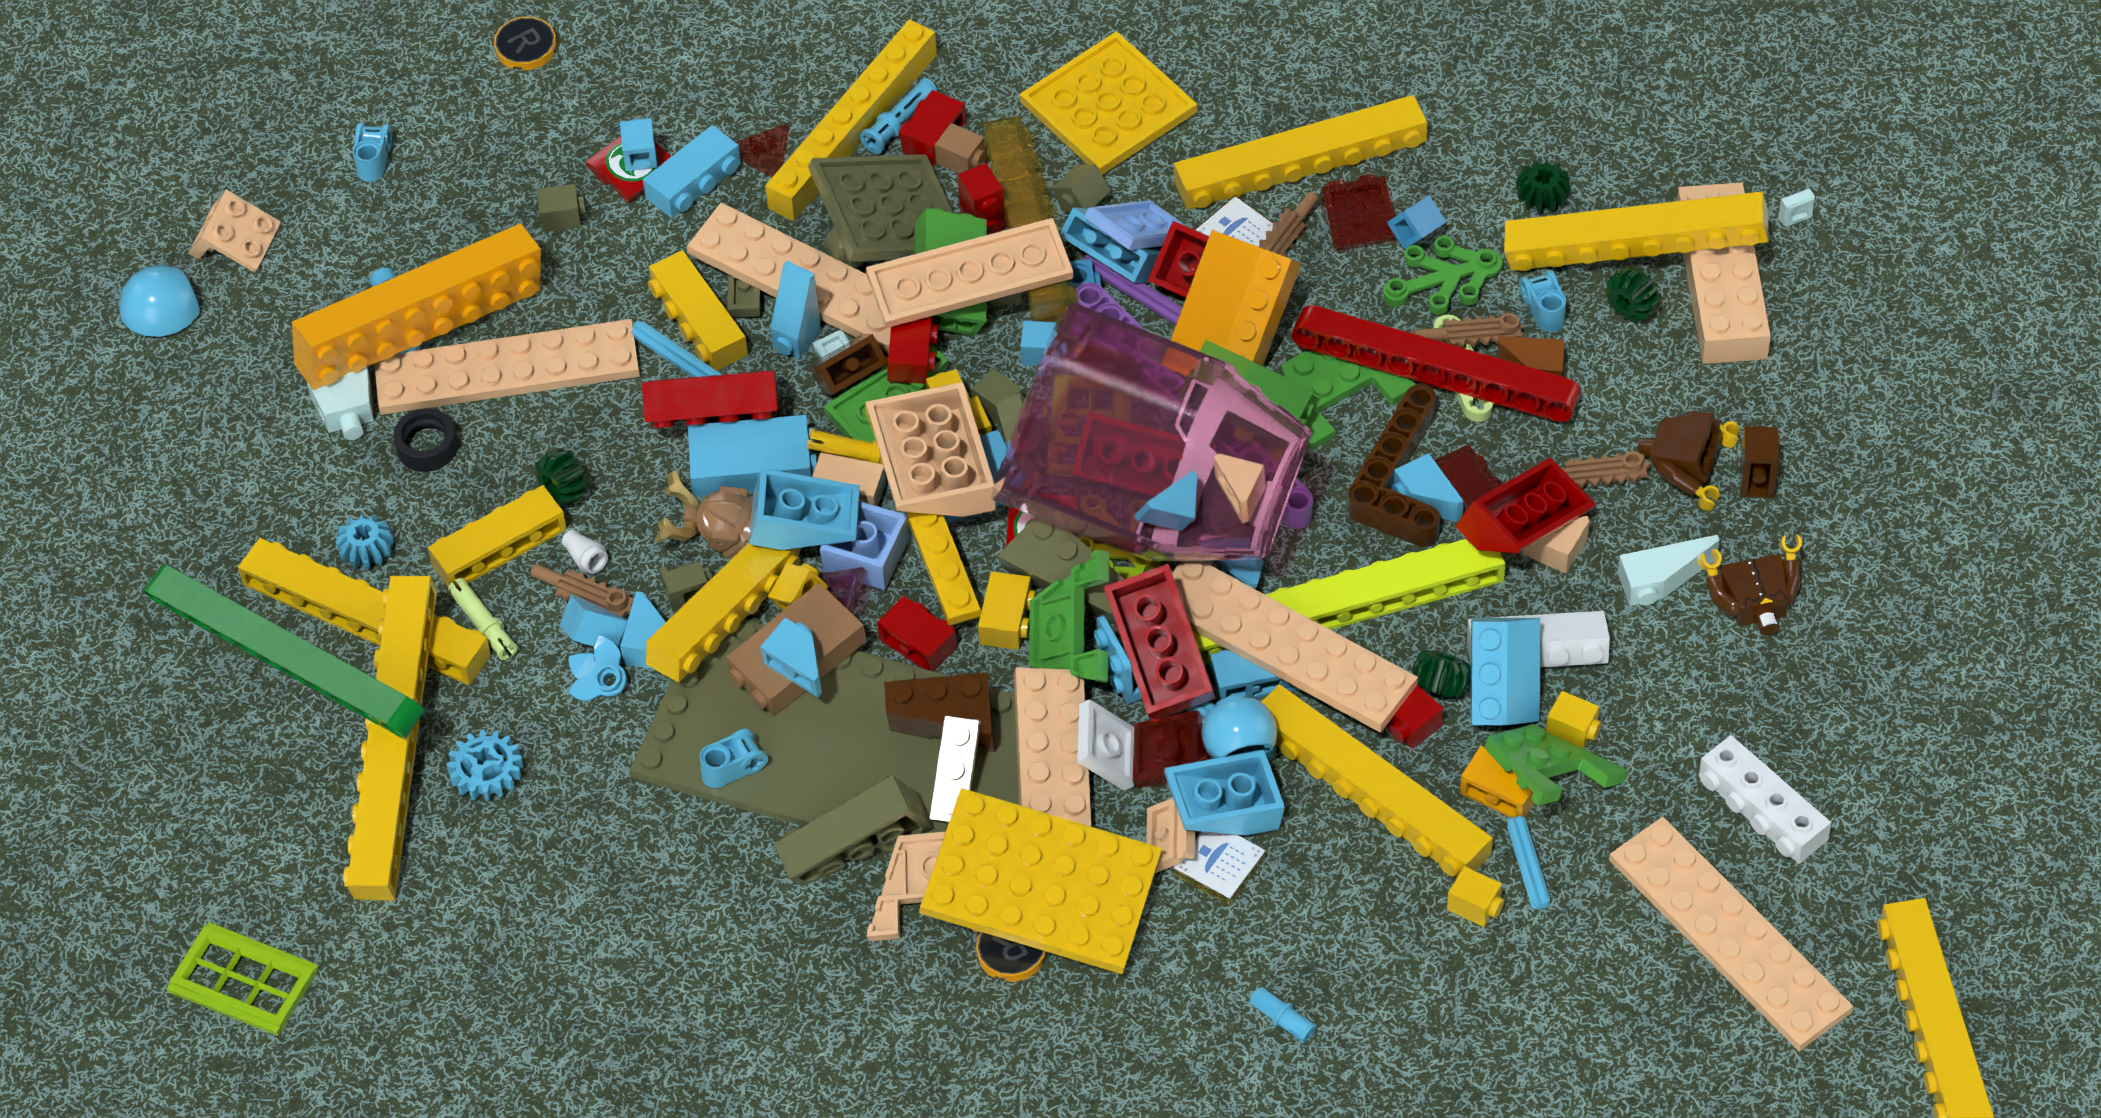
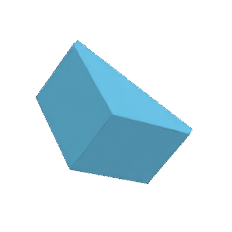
(1173, 506)
(588, 621)

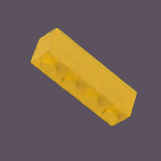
(697, 311)
(497, 537)

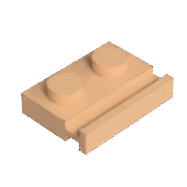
(1167, 832)

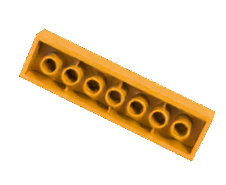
(416, 306)

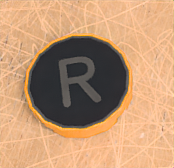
(525, 43)
(1007, 958)

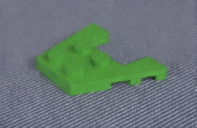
(1334, 381)
(1058, 623)
(1540, 755)

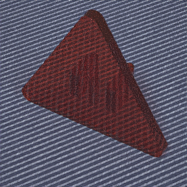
(765, 150)

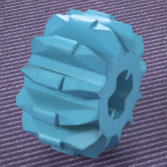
(364, 541)

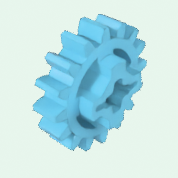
(482, 761)

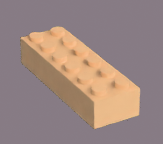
(1726, 293)

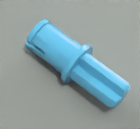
(1283, 1015)

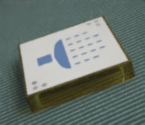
(1238, 221)
(1221, 865)

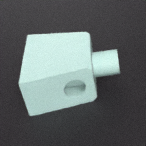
(345, 403)

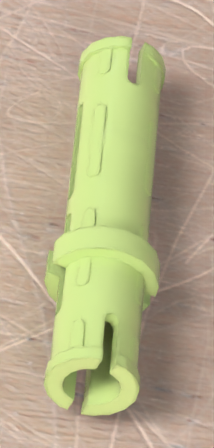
(482, 619)

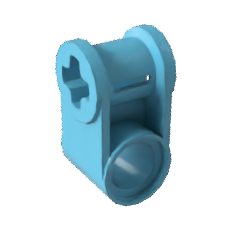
(371, 150)
(1545, 300)
(735, 755)

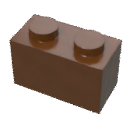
(847, 364)
(1759, 462)

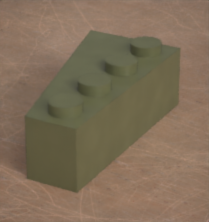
(1049, 554)
(851, 830)

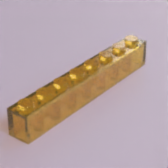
(1024, 204)

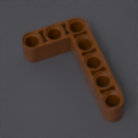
(1376, 476)

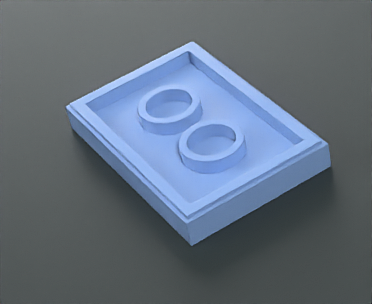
(1133, 223)

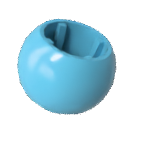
(1238, 727)

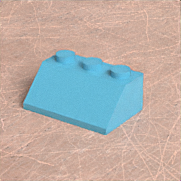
(1505, 671)

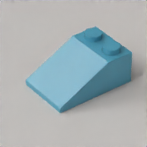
(802, 511)
(1227, 794)

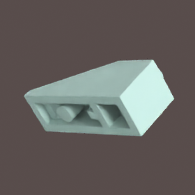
(1660, 570)

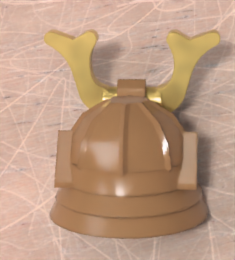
(720, 517)

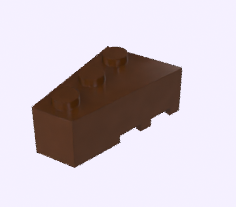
(921, 705)

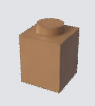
(960, 149)

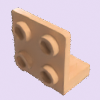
(236, 231)

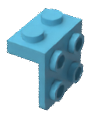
(1119, 666)

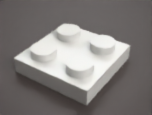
(1105, 744)

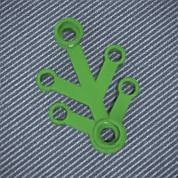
(1444, 274)

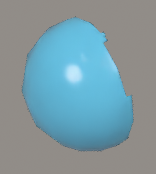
(158, 301)

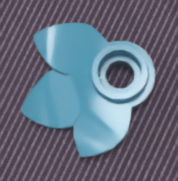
(595, 669)

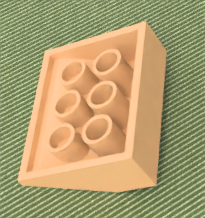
(932, 452)

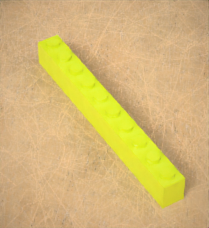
(1387, 587)

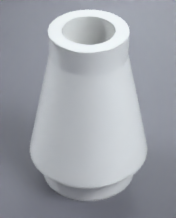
(586, 553)

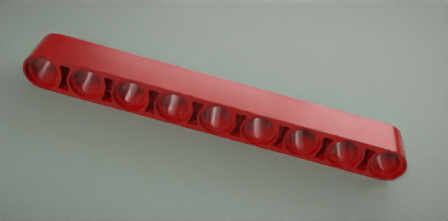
(1436, 363)

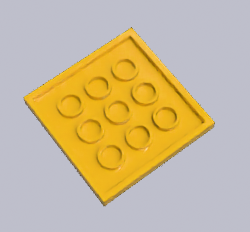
(1108, 103)

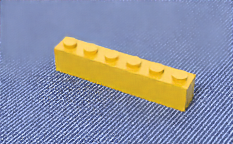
(716, 610)

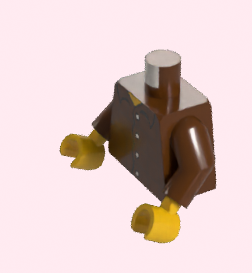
(1686, 451)
(1755, 588)

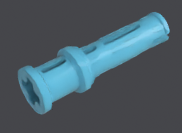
(890, 122)

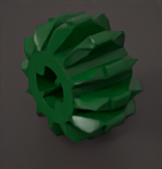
(1543, 186)
(1633, 294)
(561, 476)
(1441, 673)

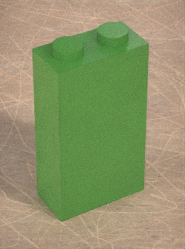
(939, 229)
(1274, 386)

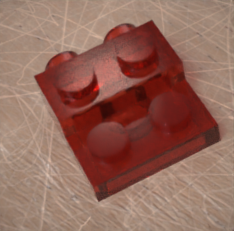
(1357, 212)
(1166, 744)

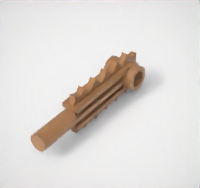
(1288, 227)
(1474, 331)
(1617, 468)
(611, 599)

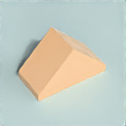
(1241, 482)
(1561, 546)

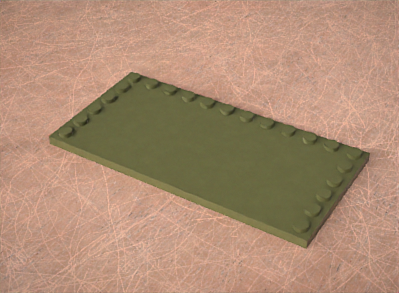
(814, 745)

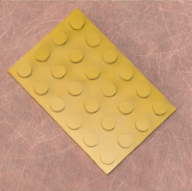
(1041, 880)

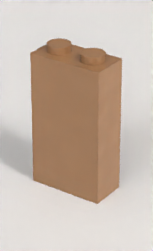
(835, 637)

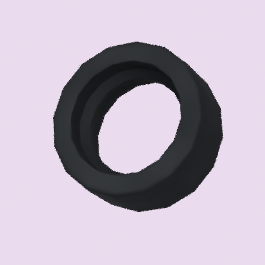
(430, 459)

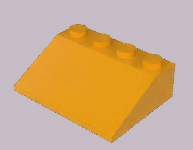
(1236, 298)

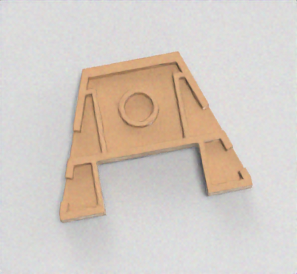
(905, 882)

